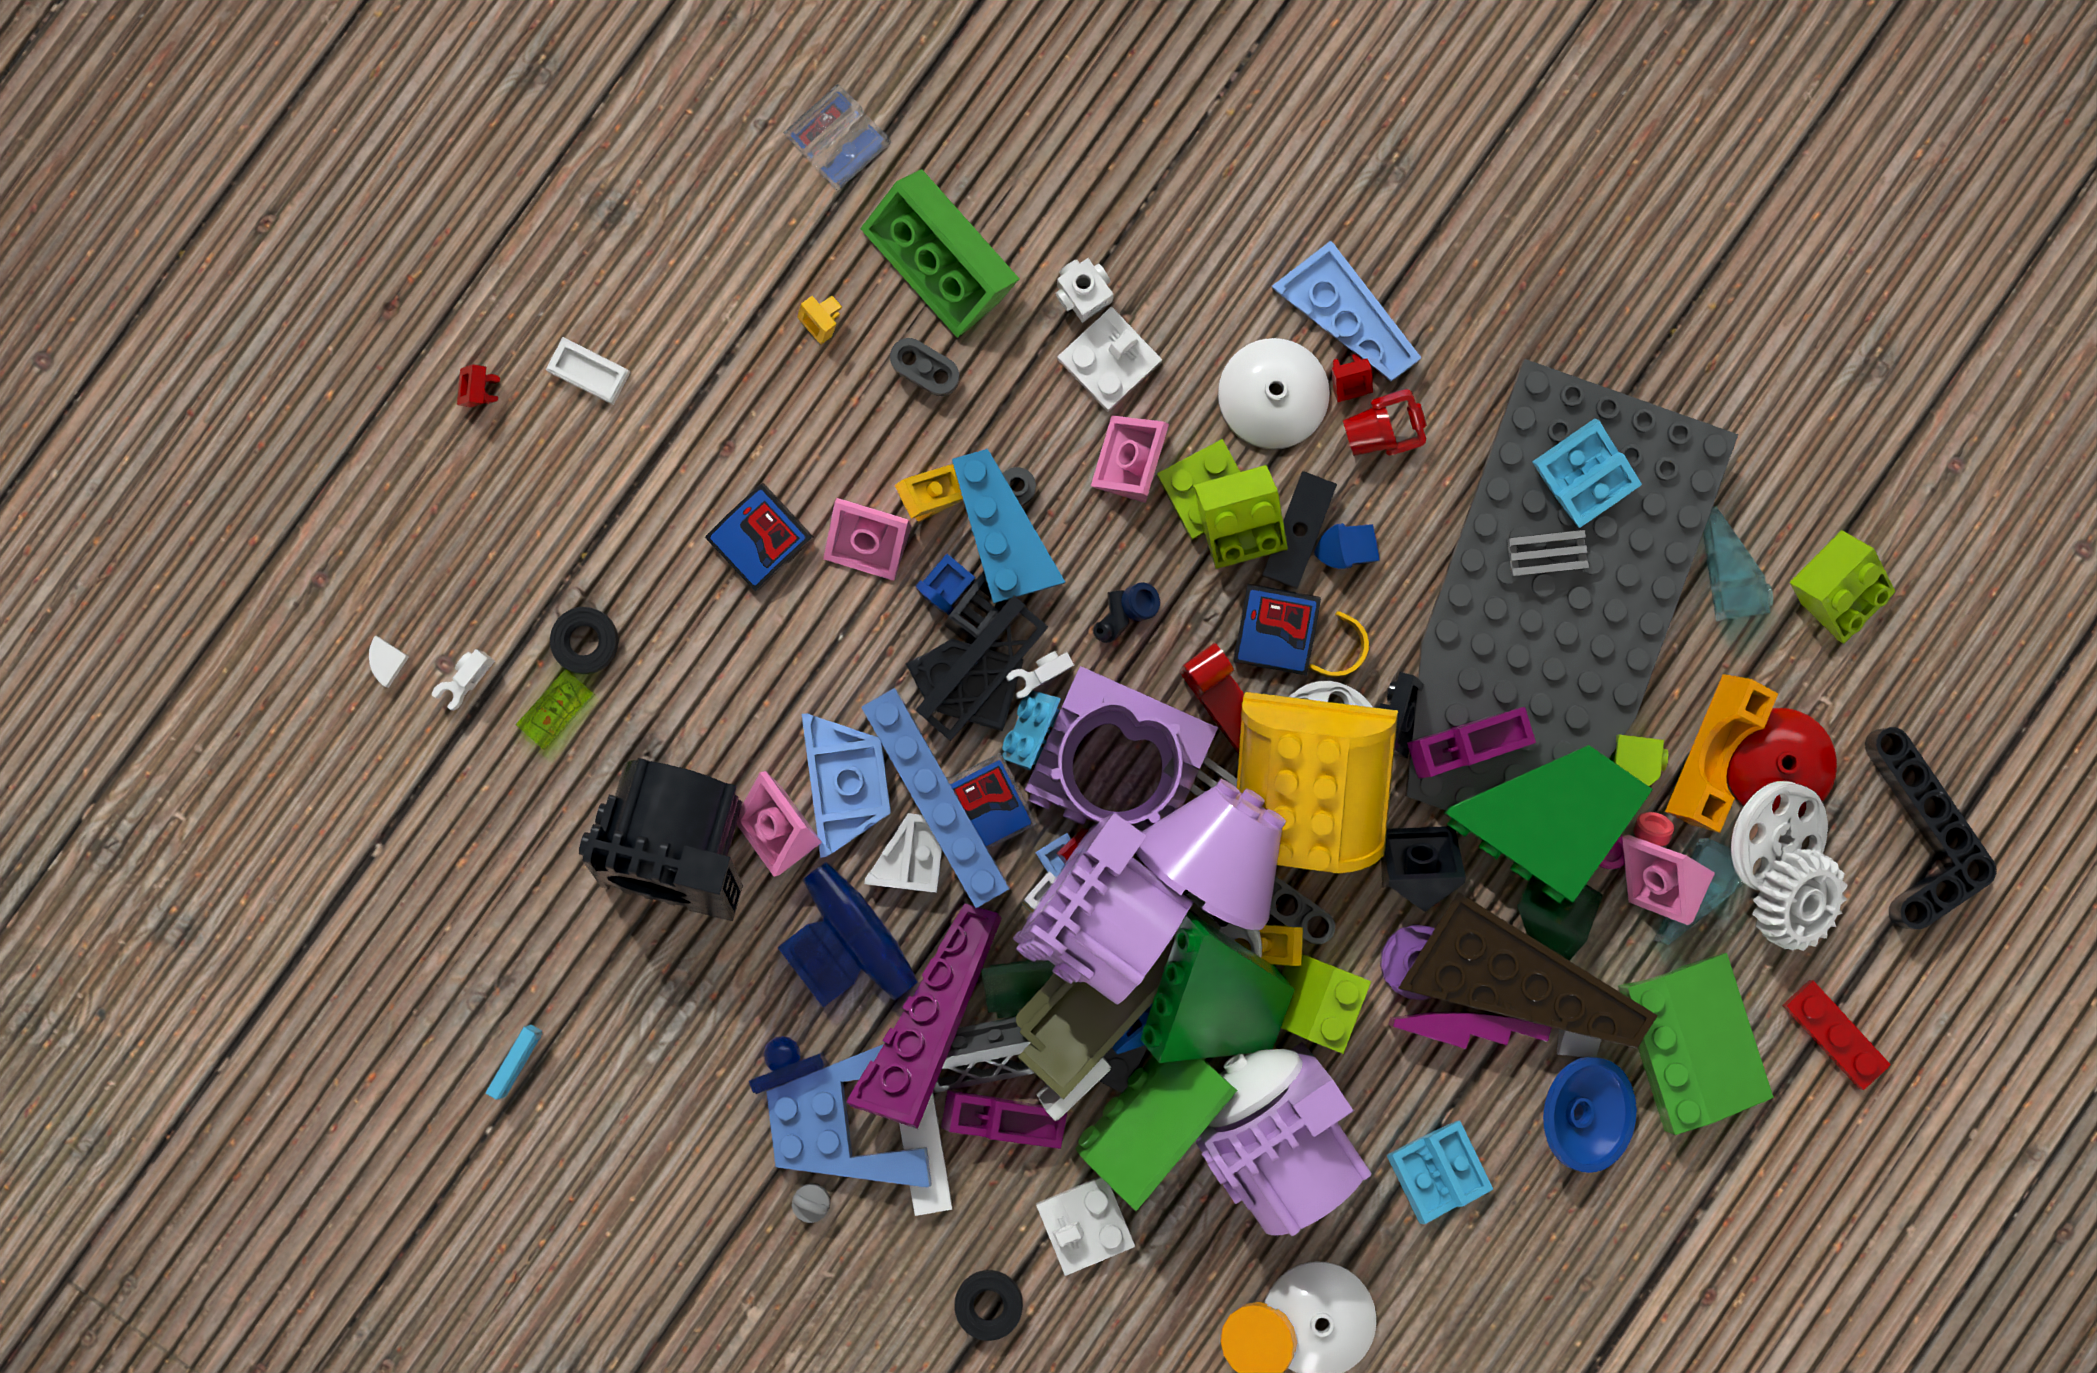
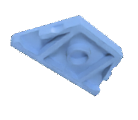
(845, 781)

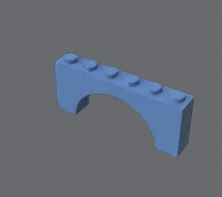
(935, 798)

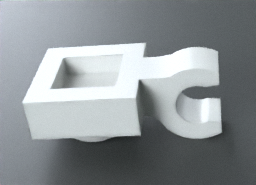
(1049, 668)
(470, 671)

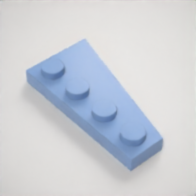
(1343, 306)

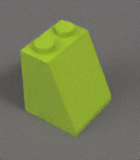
(1323, 1002)

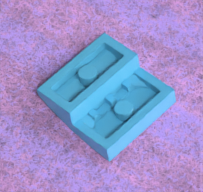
(1587, 473)
(1440, 1172)

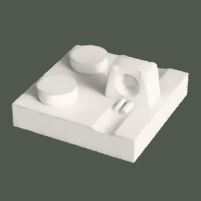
(1109, 359)
(1085, 1225)

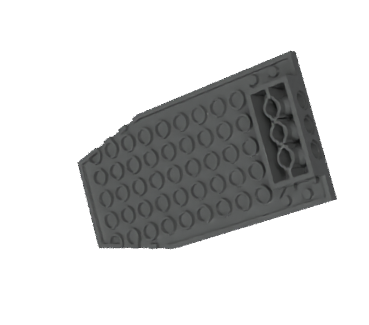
(1568, 640)

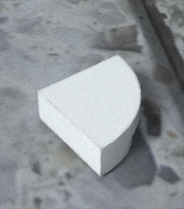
(385, 661)

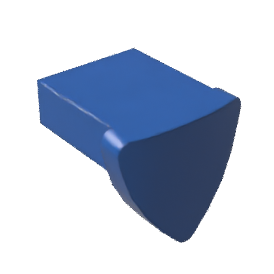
(1347, 546)
(945, 584)

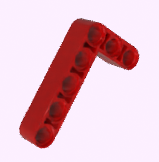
(1213, 685)

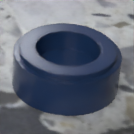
(1140, 601)

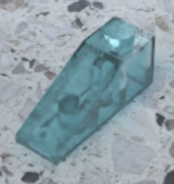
(1734, 576)
(1724, 883)

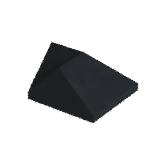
(1422, 864)

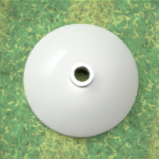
(1267, 418)
(1258, 1079)
(1331, 1293)

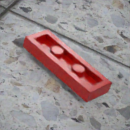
(1836, 1035)

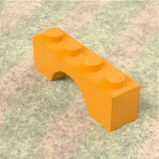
(1734, 713)

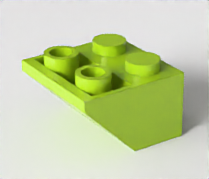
(1241, 516)
(1843, 585)

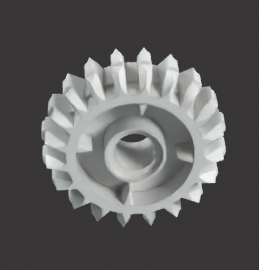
(1800, 899)

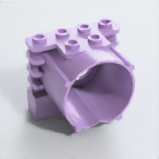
(1101, 701)
(1104, 914)
(1290, 1155)

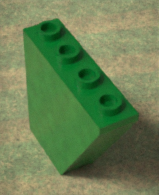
(1555, 819)
(1214, 998)

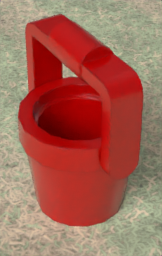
(1373, 431)

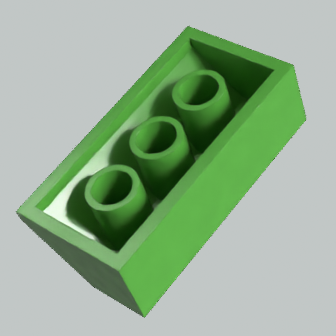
(939, 252)

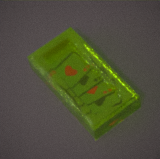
(555, 709)

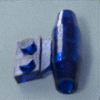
(847, 941)

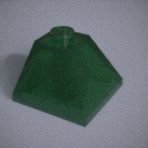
(1558, 925)
(1013, 985)

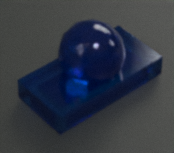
(783, 1058)

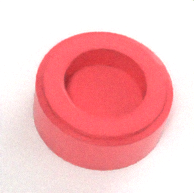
(1654, 828)

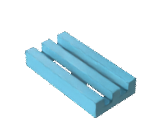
(514, 1062)

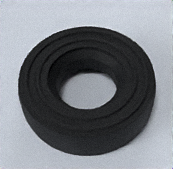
(563, 630)
(1005, 1322)

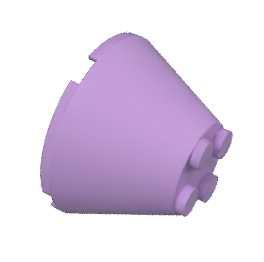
(1221, 852)

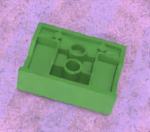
(1699, 1046)
(1153, 1125)

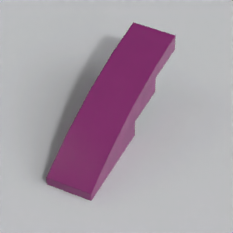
(1457, 1026)

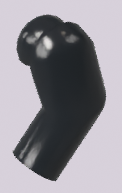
(1114, 622)

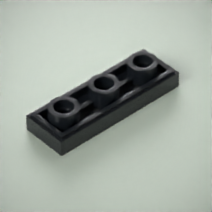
(1306, 509)

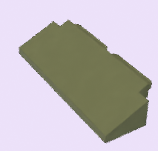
(1078, 1025)

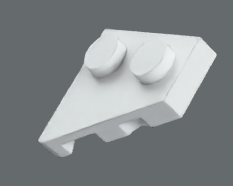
(909, 859)

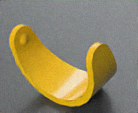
(1363, 651)

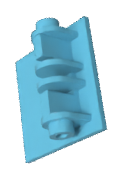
(1035, 716)

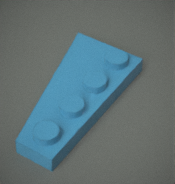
(1004, 536)

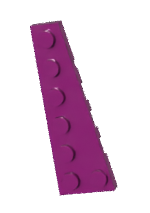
(917, 1047)

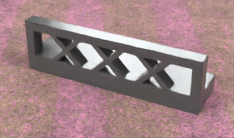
(987, 1042)

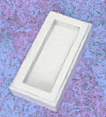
(588, 370)

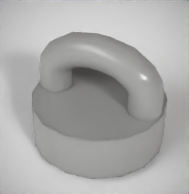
(811, 1203)

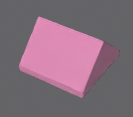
(1129, 457)
(866, 539)
(775, 825)
(1664, 880)

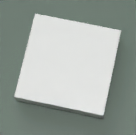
(1056, 1106)

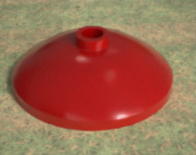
(1760, 756)

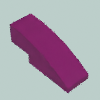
(1471, 743)
(1002, 1120)

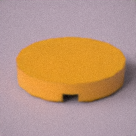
(1258, 1339)

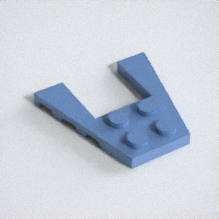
(814, 1132)

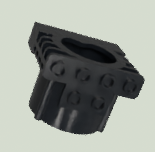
(667, 838)

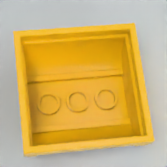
(1324, 774)

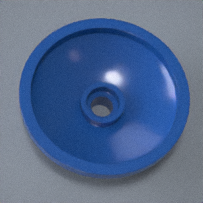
(1589, 1114)

